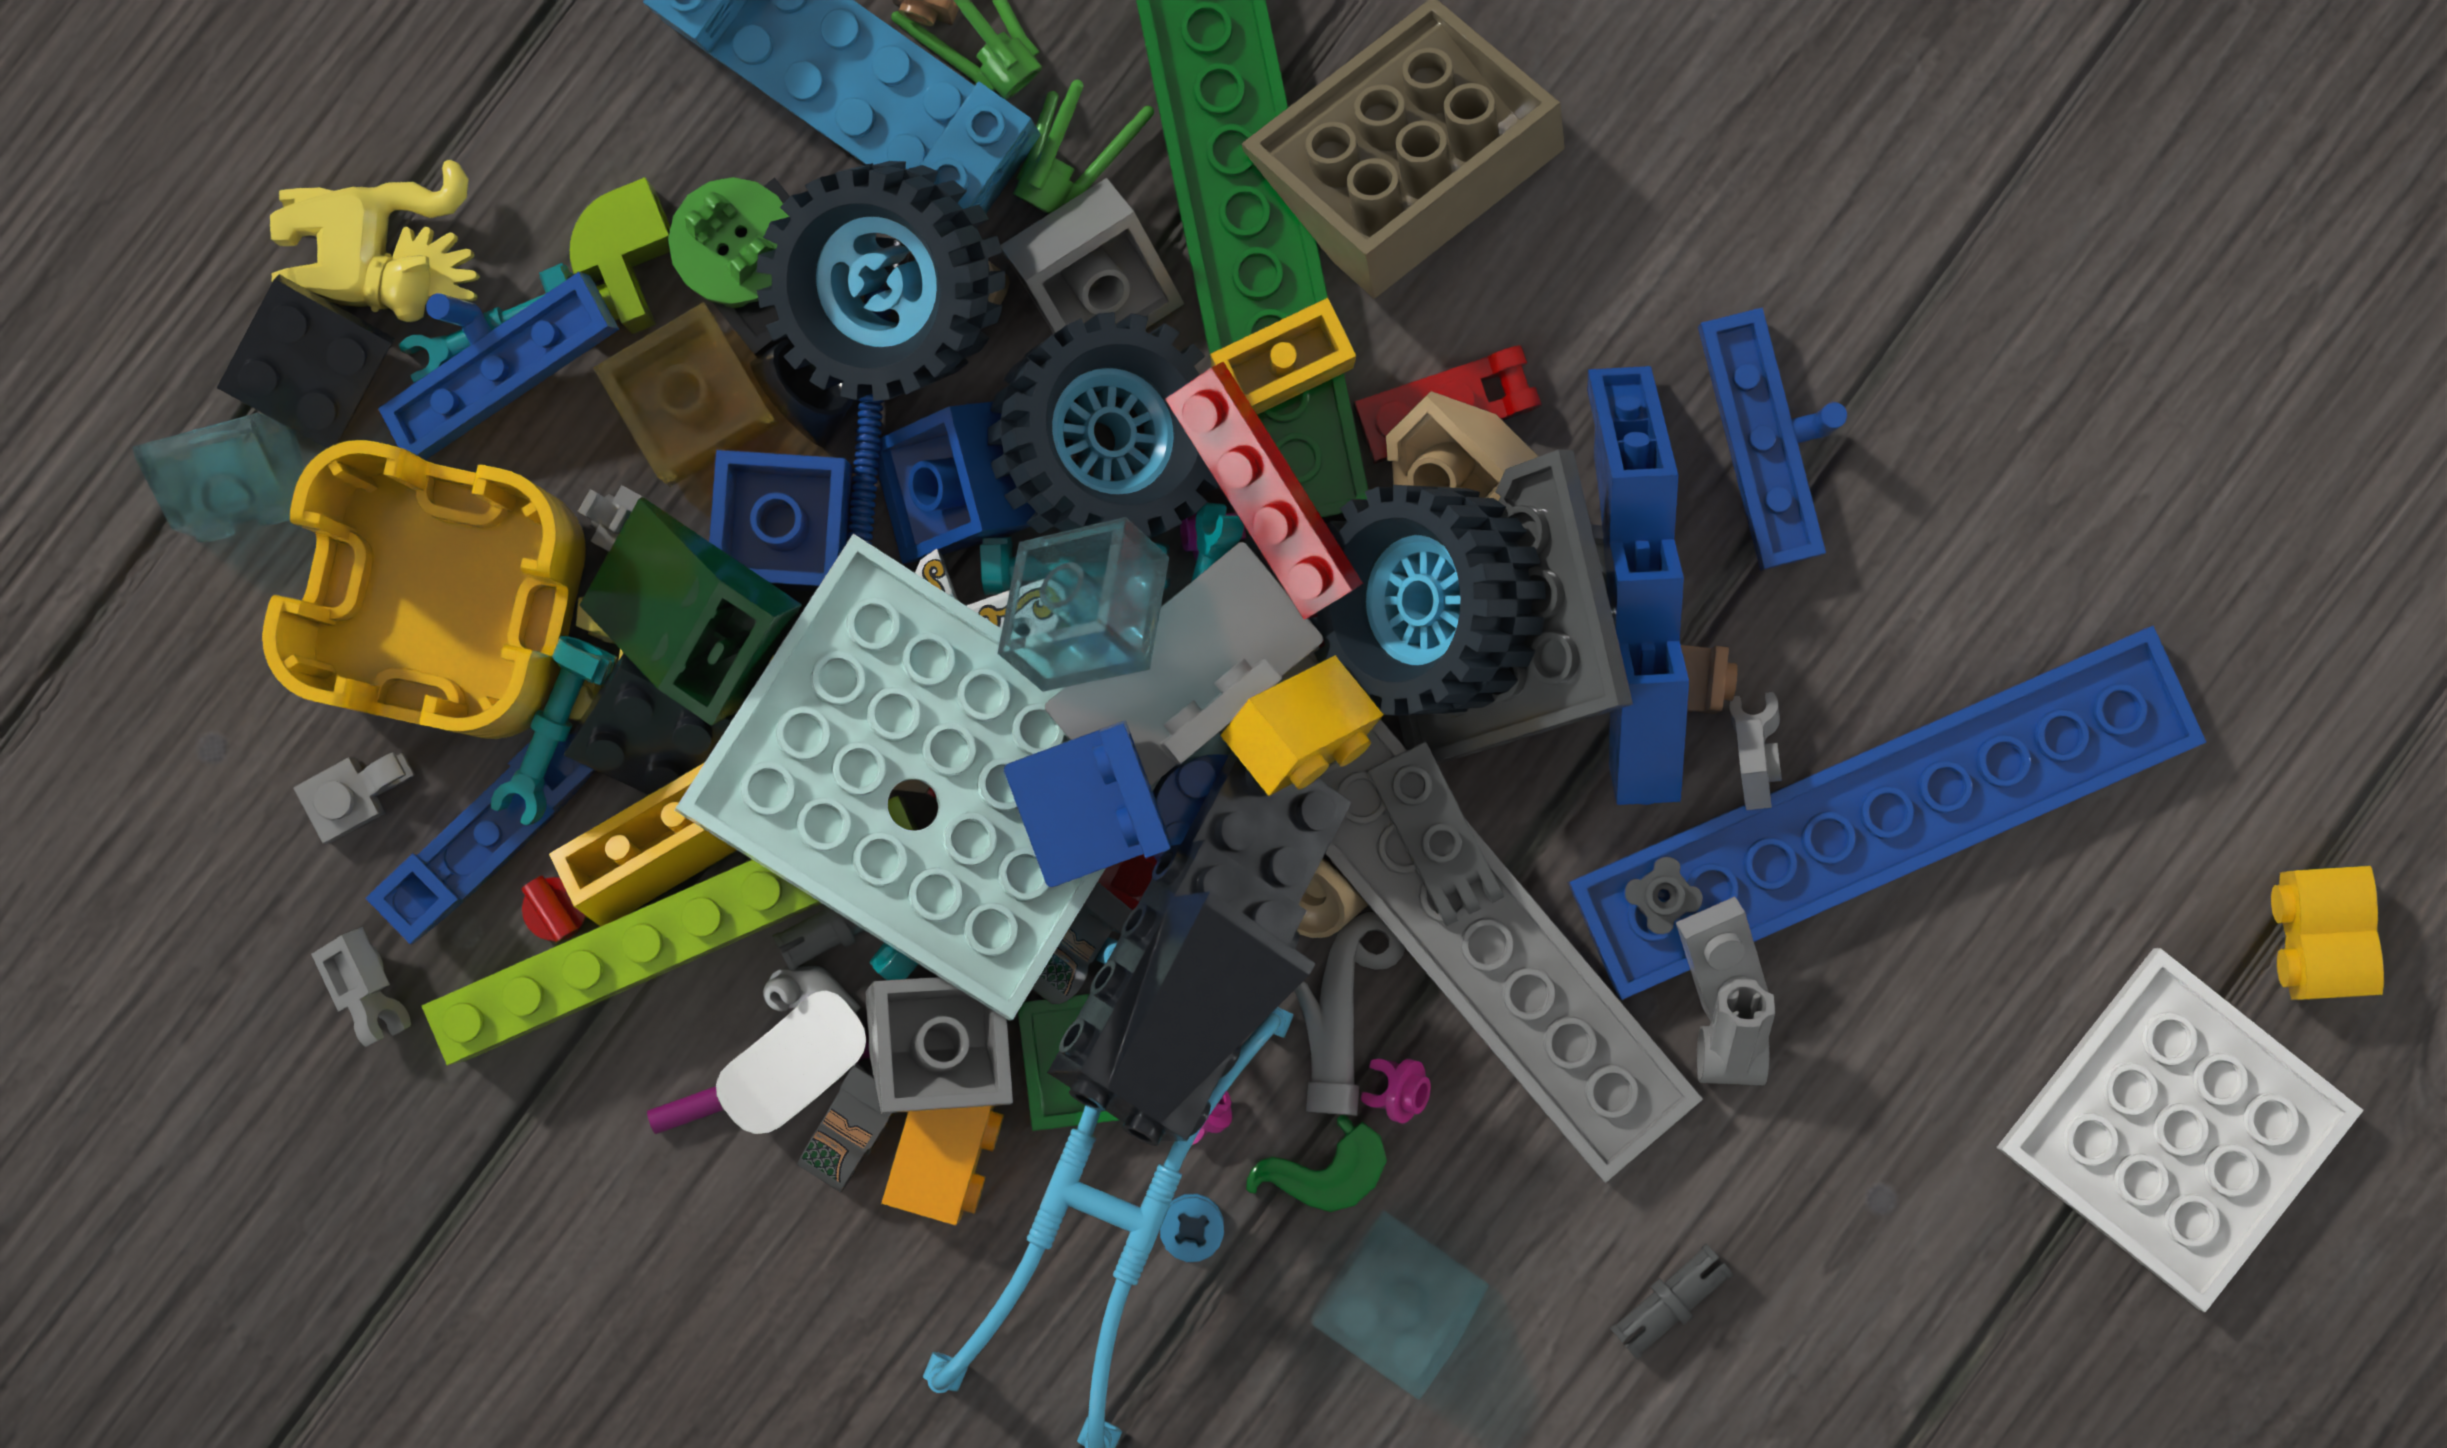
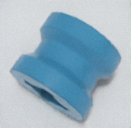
(1194, 1212)

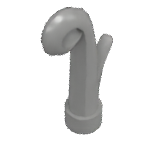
(1332, 1020)

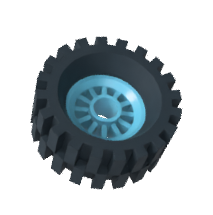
(1116, 363)
(1437, 599)

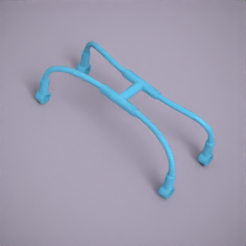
(1142, 1222)

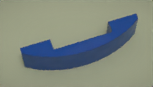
(470, 850)

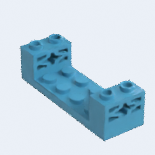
(863, 86)

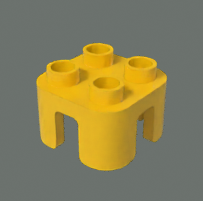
(427, 591)

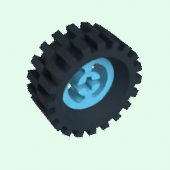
(832, 258)

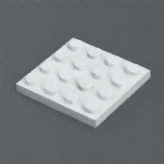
(2179, 1129)

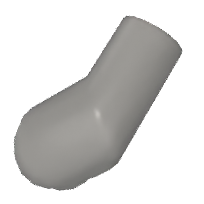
(790, 988)

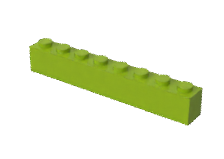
(618, 956)

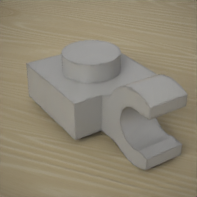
(608, 514)
(1757, 760)
(347, 795)
(354, 980)

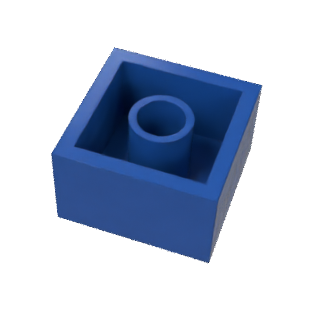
(781, 514)

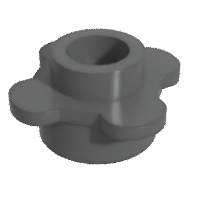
(1645, 895)

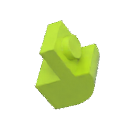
(613, 238)

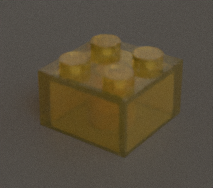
(685, 394)

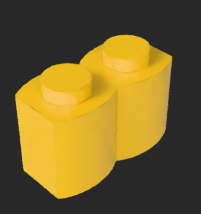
(2329, 933)

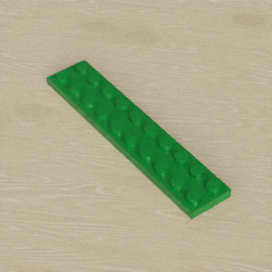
(1245, 247)

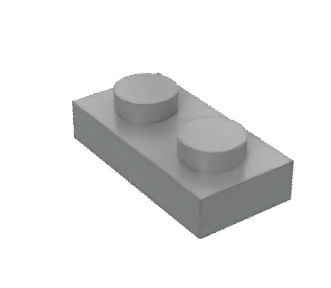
(1719, 950)

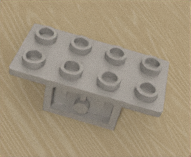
(1211, 653)

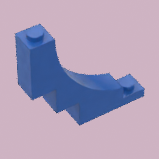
(1642, 581)

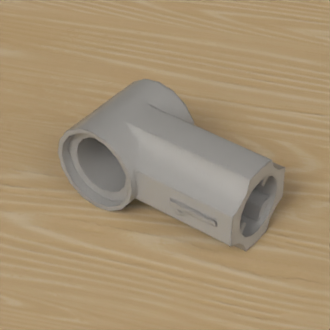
(1738, 1037)

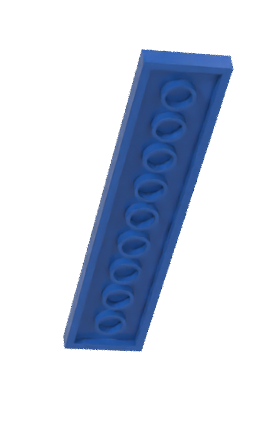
(1904, 803)

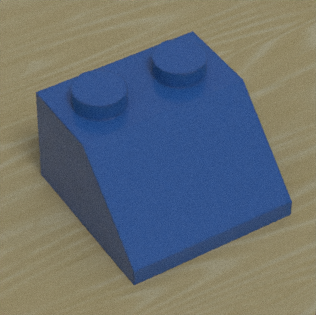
(944, 484)

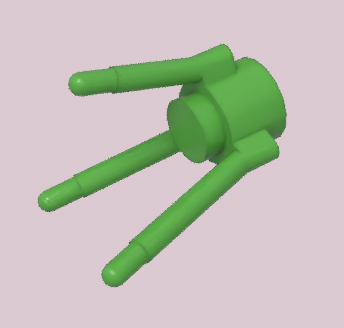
(1006, 62)
(1044, 178)

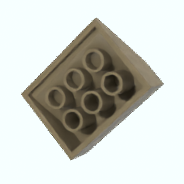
(1407, 145)

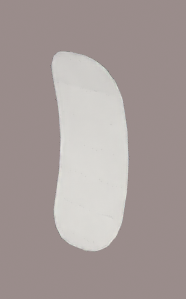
(792, 1063)

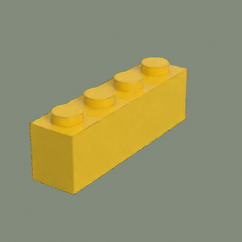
(636, 855)

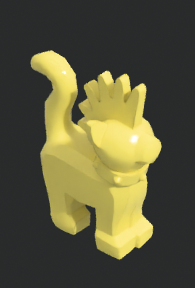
(353, 240)

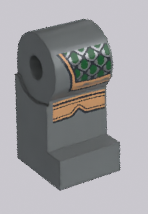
(1081, 944)
(847, 1130)

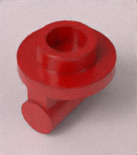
(549, 910)

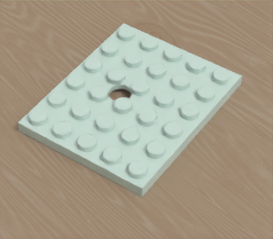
(881, 691)

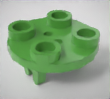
(711, 220)

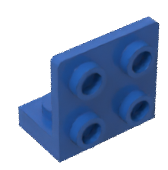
(1087, 804)

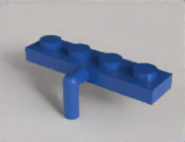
(497, 363)
(1765, 438)

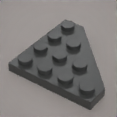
(1576, 656)

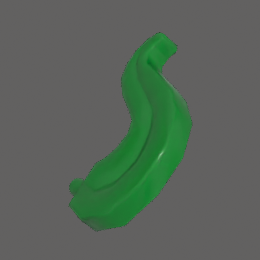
(1338, 1186)

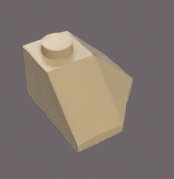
(1453, 447)

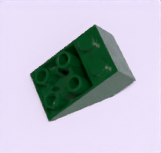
(687, 613)

